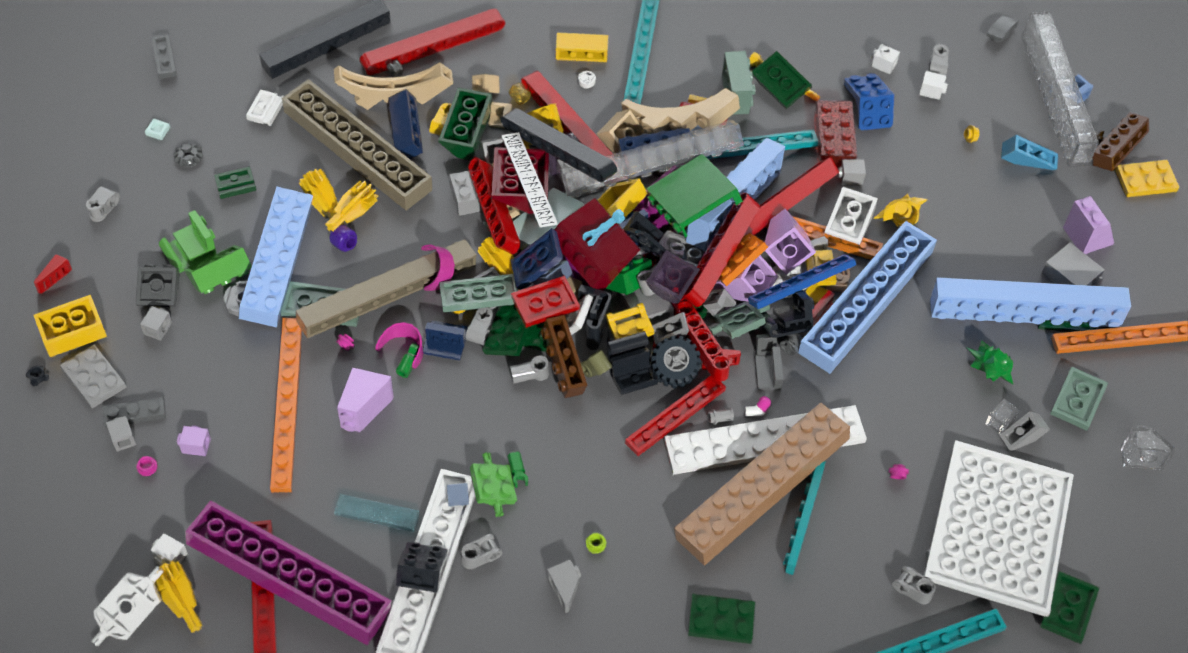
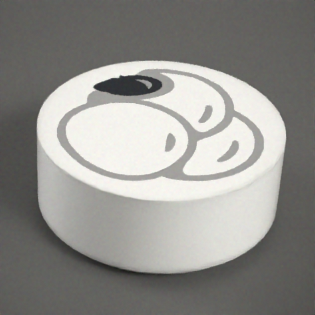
(586, 79)

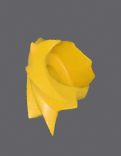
(902, 210)

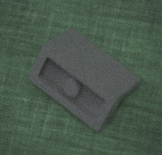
(769, 370)

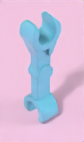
(617, 217)

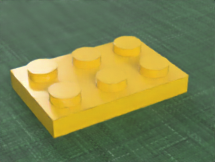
(1147, 178)

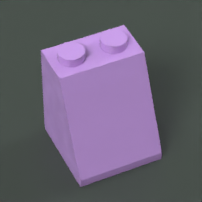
(1088, 226)
(787, 242)
(752, 280)
(363, 399)

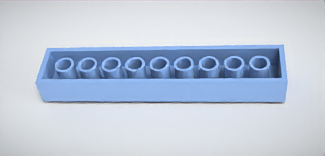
(867, 297)
(1029, 302)

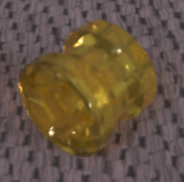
(519, 93)

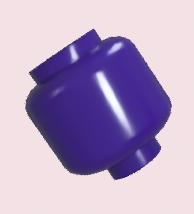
(343, 238)

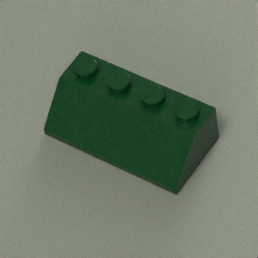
(466, 123)

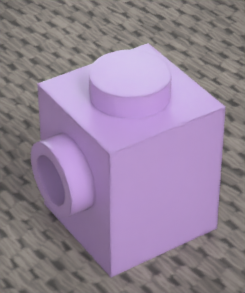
(194, 440)

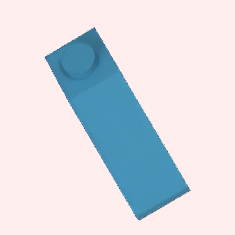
(1026, 153)

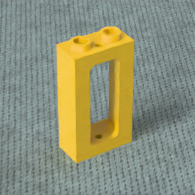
(623, 196)

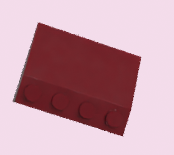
(506, 182)
(608, 255)

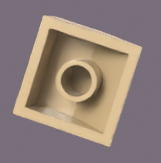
(618, 127)

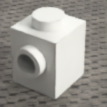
(885, 58)
(933, 85)
(167, 550)

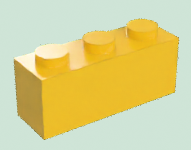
(581, 47)

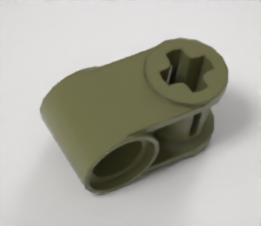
(596, 364)

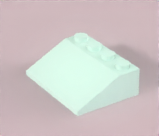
(527, 225)

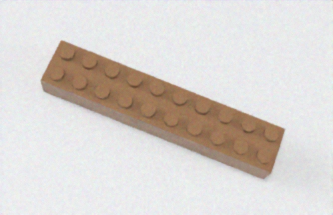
(762, 483)

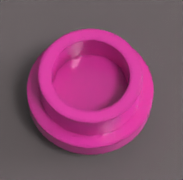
(345, 341)
(146, 466)
(898, 472)

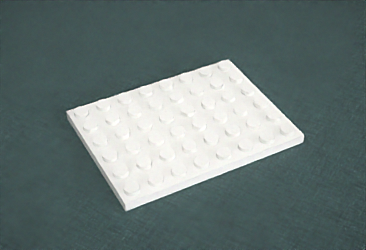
(1000, 528)

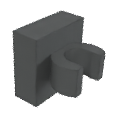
(764, 344)

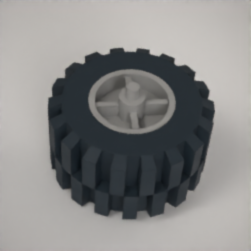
(675, 361)

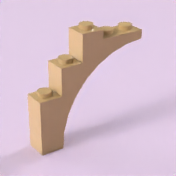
(371, 90)
(704, 113)

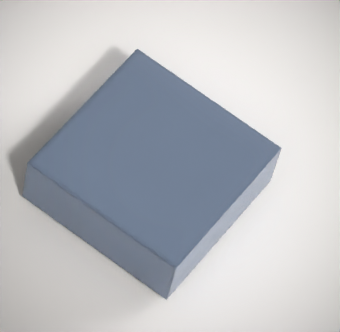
(458, 494)

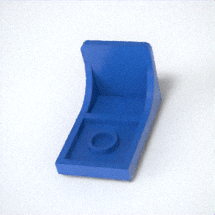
(873, 101)

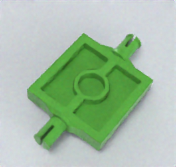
(493, 484)

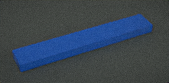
(801, 281)

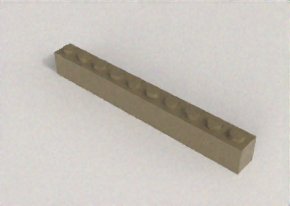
(380, 290)

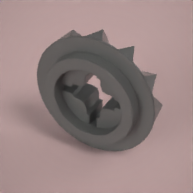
(189, 160)

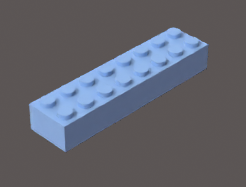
(750, 176)
(276, 257)

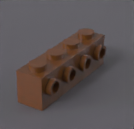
(1121, 141)
(564, 356)

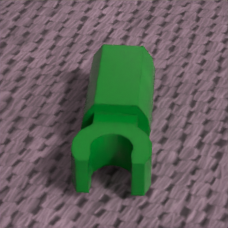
(405, 365)
(517, 468)

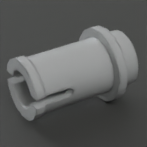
(720, 416)

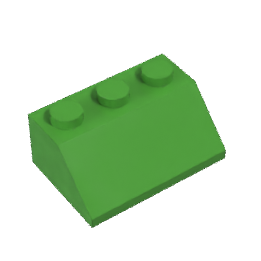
(218, 269)

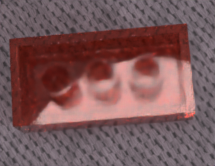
(835, 131)

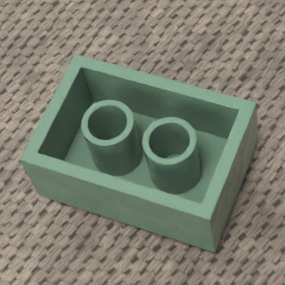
(739, 79)

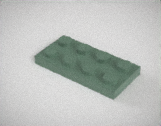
(477, 293)
(305, 294)

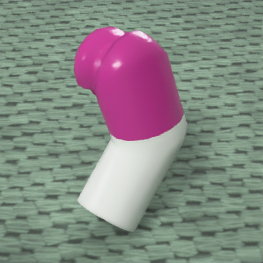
(760, 408)

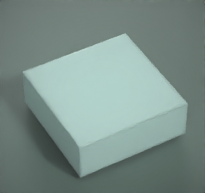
(157, 129)

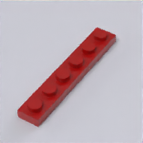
(674, 415)

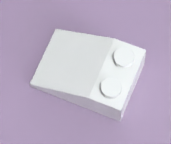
(851, 216)

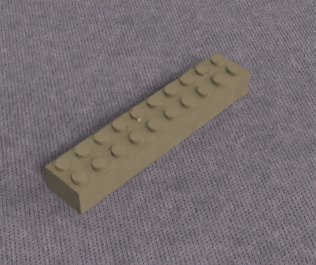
(357, 144)

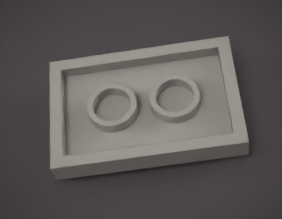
(93, 376)

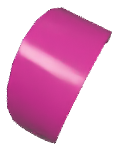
(446, 267)
(402, 330)

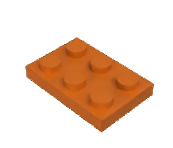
(745, 253)

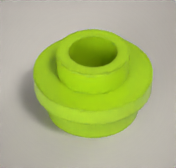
(596, 537)

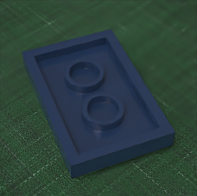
(536, 259)

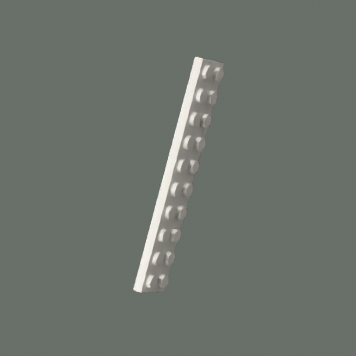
(742, 441)
(413, 608)

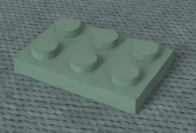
(1079, 398)

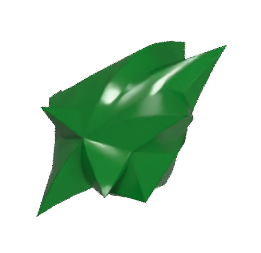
(992, 362)

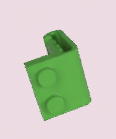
(191, 244)

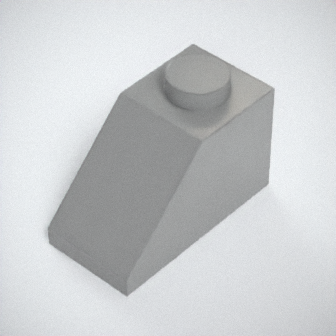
(672, 326)
(1024, 431)
(564, 582)

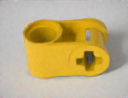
(439, 120)

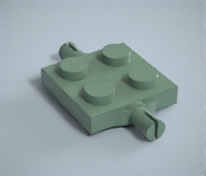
(739, 320)

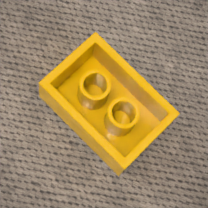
(70, 326)

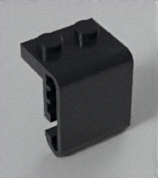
(599, 308)
(791, 318)
(631, 363)

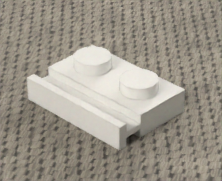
(265, 108)

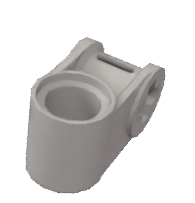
(939, 60)
(102, 203)
(480, 326)
(483, 550)
(913, 584)

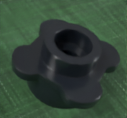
(35, 371)

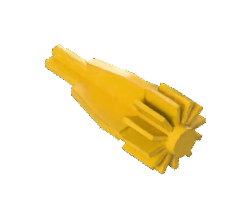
(319, 186)
(353, 205)
(496, 257)
(178, 593)

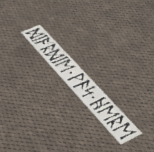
(529, 180)

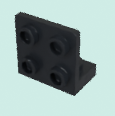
(645, 233)
(421, 567)

